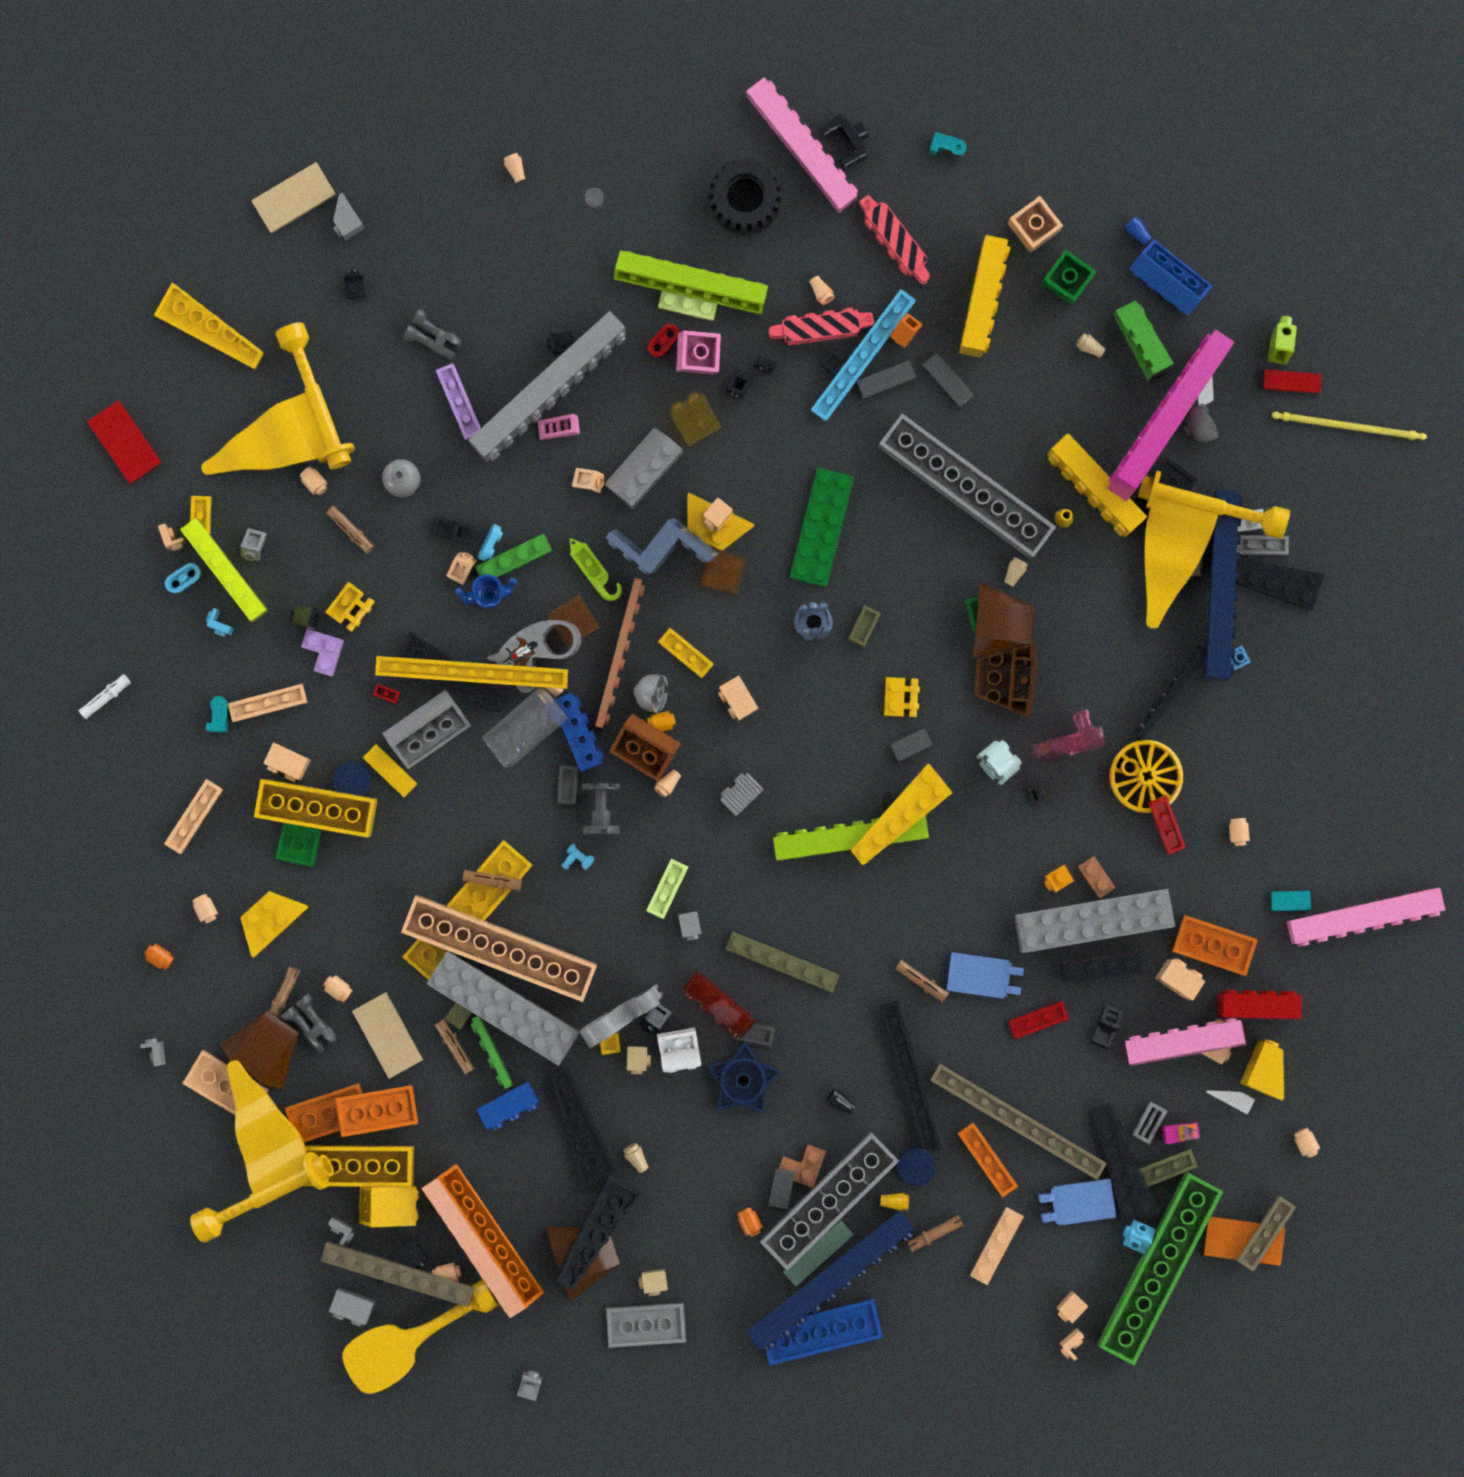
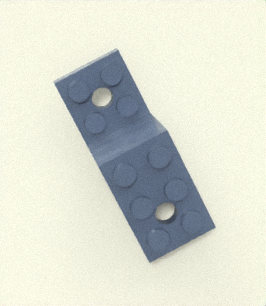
(661, 546)

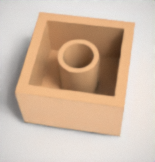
(1035, 224)
(1180, 979)

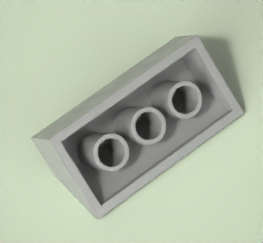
(643, 468)
(426, 729)

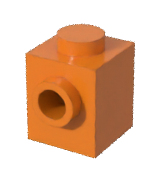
(906, 330)

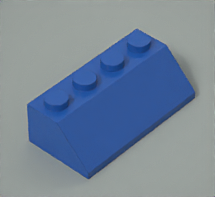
(1170, 277)

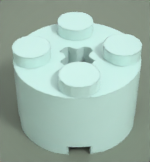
(999, 761)

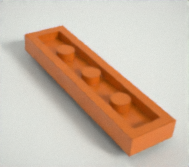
(987, 1159)

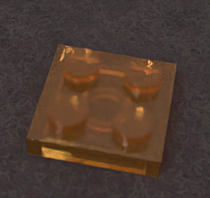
(724, 573)
(576, 613)

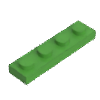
(515, 557)
(495, 1060)

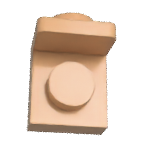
(588, 480)
(168, 535)
(461, 567)
(1071, 1341)

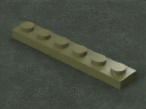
(782, 962)

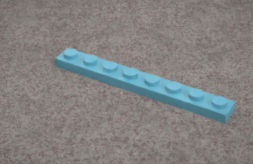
(863, 355)

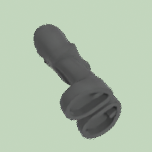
(436, 345)
(309, 1033)

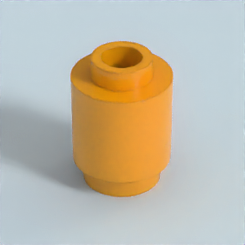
(662, 721)

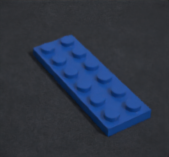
(828, 1331)

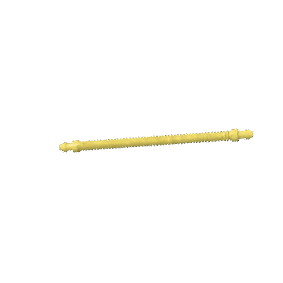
(1411, 435)

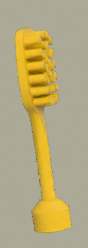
(388, 1352)

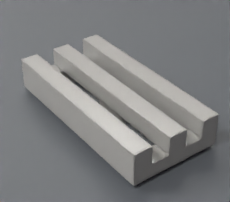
(1143, 1118)

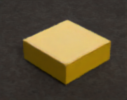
(610, 1045)

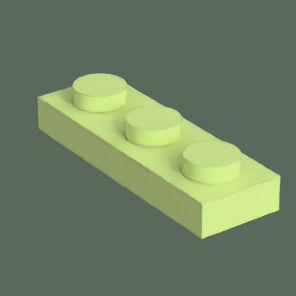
(687, 306)
(667, 888)

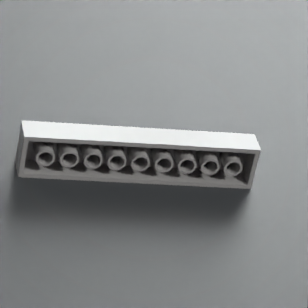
(548, 387)
(966, 486)

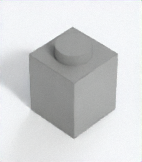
(690, 925)

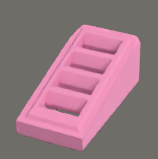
(575, 430)

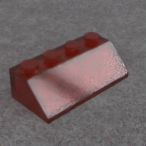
(719, 1004)

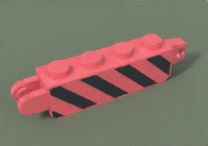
(895, 238)
(821, 327)

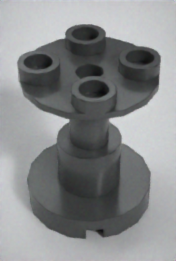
(600, 817)

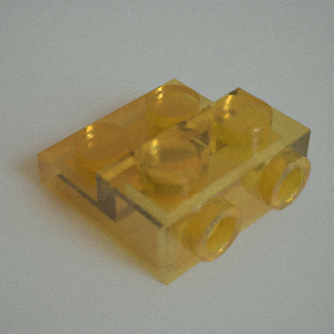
(694, 418)

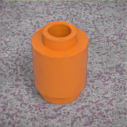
(158, 957)
(749, 1222)

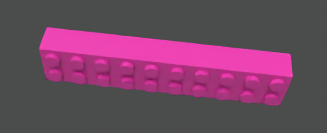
(1169, 414)

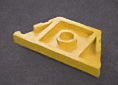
(729, 533)
(269, 919)

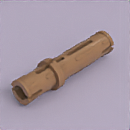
(355, 534)
(492, 880)
(922, 981)
(288, 982)
(454, 1046)
(934, 1233)

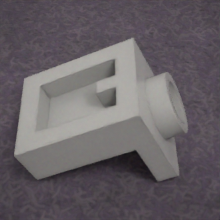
(252, 544)
(157, 1054)
(339, 1226)
(530, 1385)

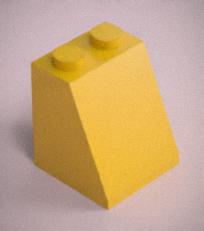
(1266, 1070)
(388, 1206)

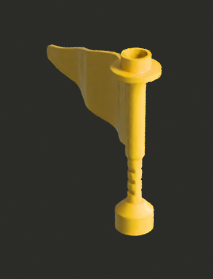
(288, 431)
(1179, 533)
(271, 1151)

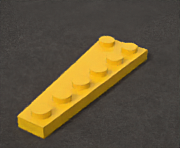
(194, 319)
(913, 803)

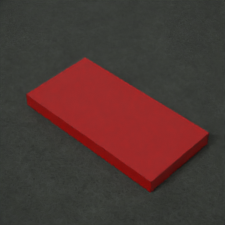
(124, 442)

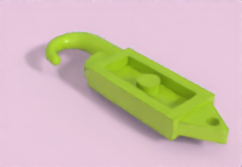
(592, 569)

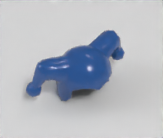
(486, 591)

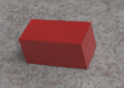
(386, 693)

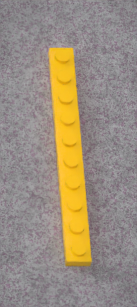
(471, 672)

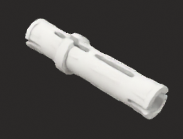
(107, 694)

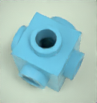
(1138, 1236)

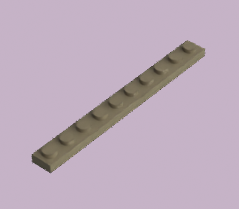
(1018, 1121)

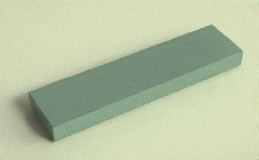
(819, 1252)

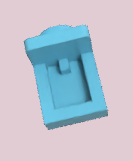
(220, 629)

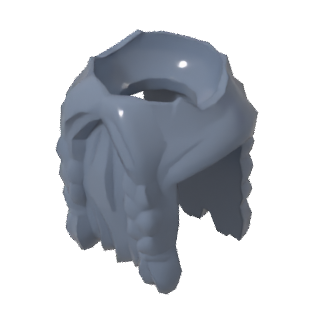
(813, 609)

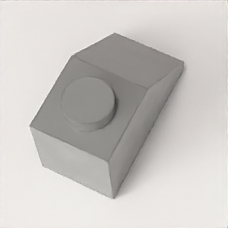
(345, 219)

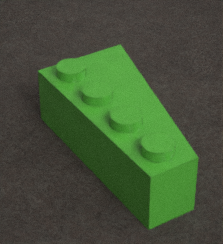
(1143, 340)

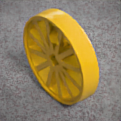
(1138, 771)

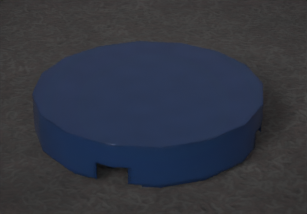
(352, 779)
(916, 1166)

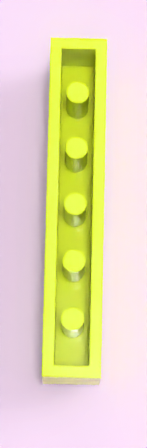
(224, 570)

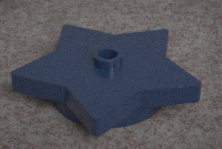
(750, 1093)

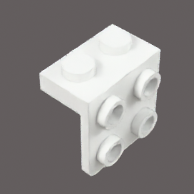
(679, 1050)

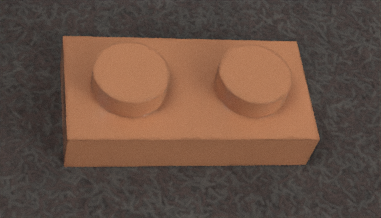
(1096, 877)

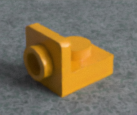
(1058, 879)

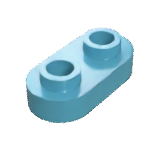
(494, 535)
(183, 578)

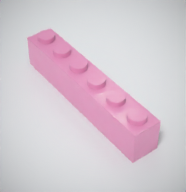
(1185, 1042)

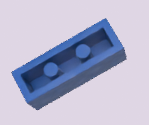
(508, 1106)

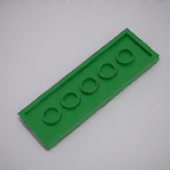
(821, 527)

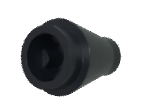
(840, 1101)

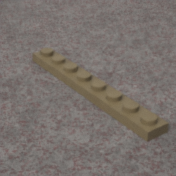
(397, 1274)

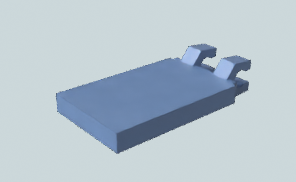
(981, 975)
(1080, 1202)

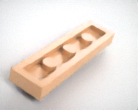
(267, 703)
(193, 816)
(996, 1245)

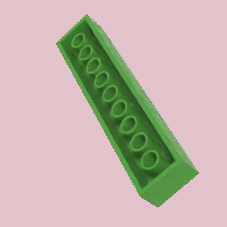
(1159, 1268)

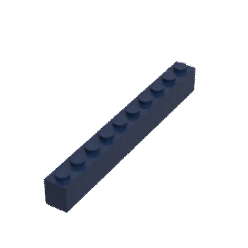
(1223, 591)
(833, 1278)

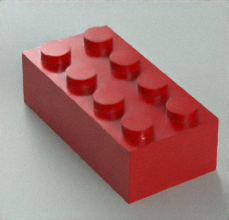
(1263, 1005)

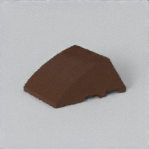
(1001, 622)
(1009, 678)
(264, 1049)
(561, 1241)

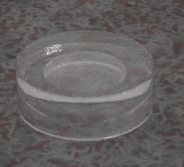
(594, 197)

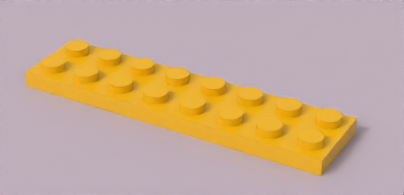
(473, 900)

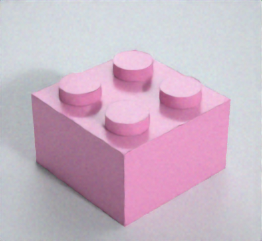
(698, 352)

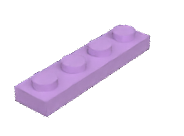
(458, 401)

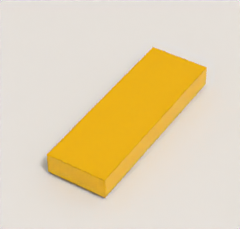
(685, 653)
(390, 770)

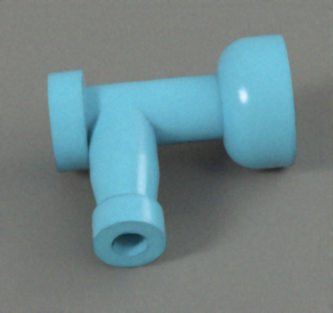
(574, 853)

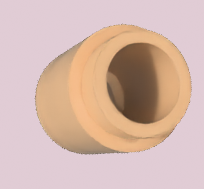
(313, 481)
(1239, 831)
(204, 909)
(337, 988)
(1306, 1142)
(448, 1271)

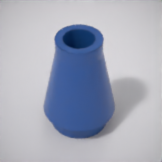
(1137, 229)

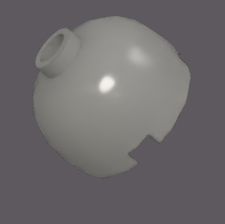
(1200, 424)
(401, 478)
(650, 692)

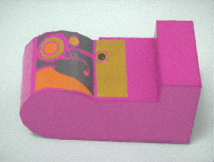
(1180, 1132)

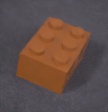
(645, 747)

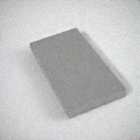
(645, 1325)

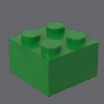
(1068, 277)

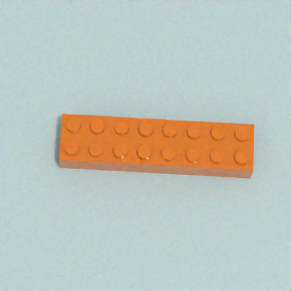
(483, 1241)

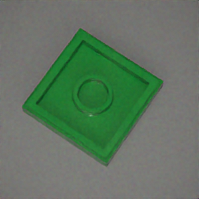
(298, 844)

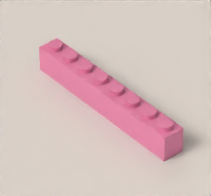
(801, 144)
(1366, 915)

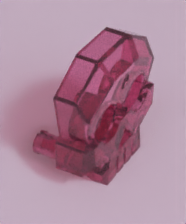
(1084, 740)

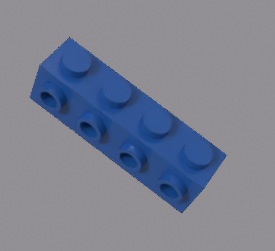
(578, 735)

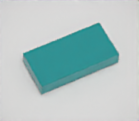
(1290, 900)

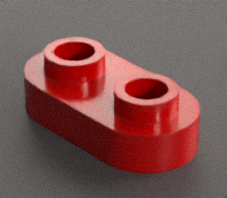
(662, 340)

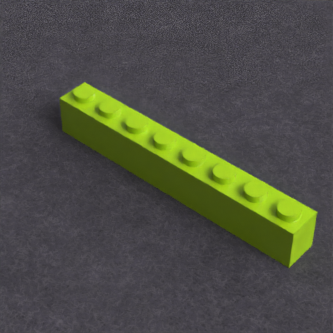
(690, 282)
(836, 839)

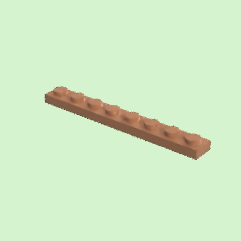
(622, 645)

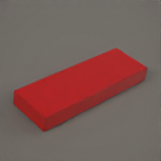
(1292, 381)
(1166, 825)
(1038, 1020)

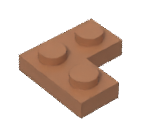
(807, 1170)

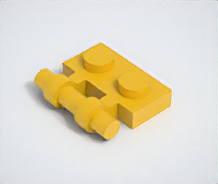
(345, 603)
(894, 697)

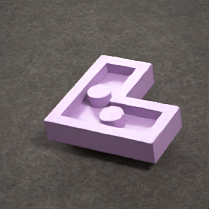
(328, 649)

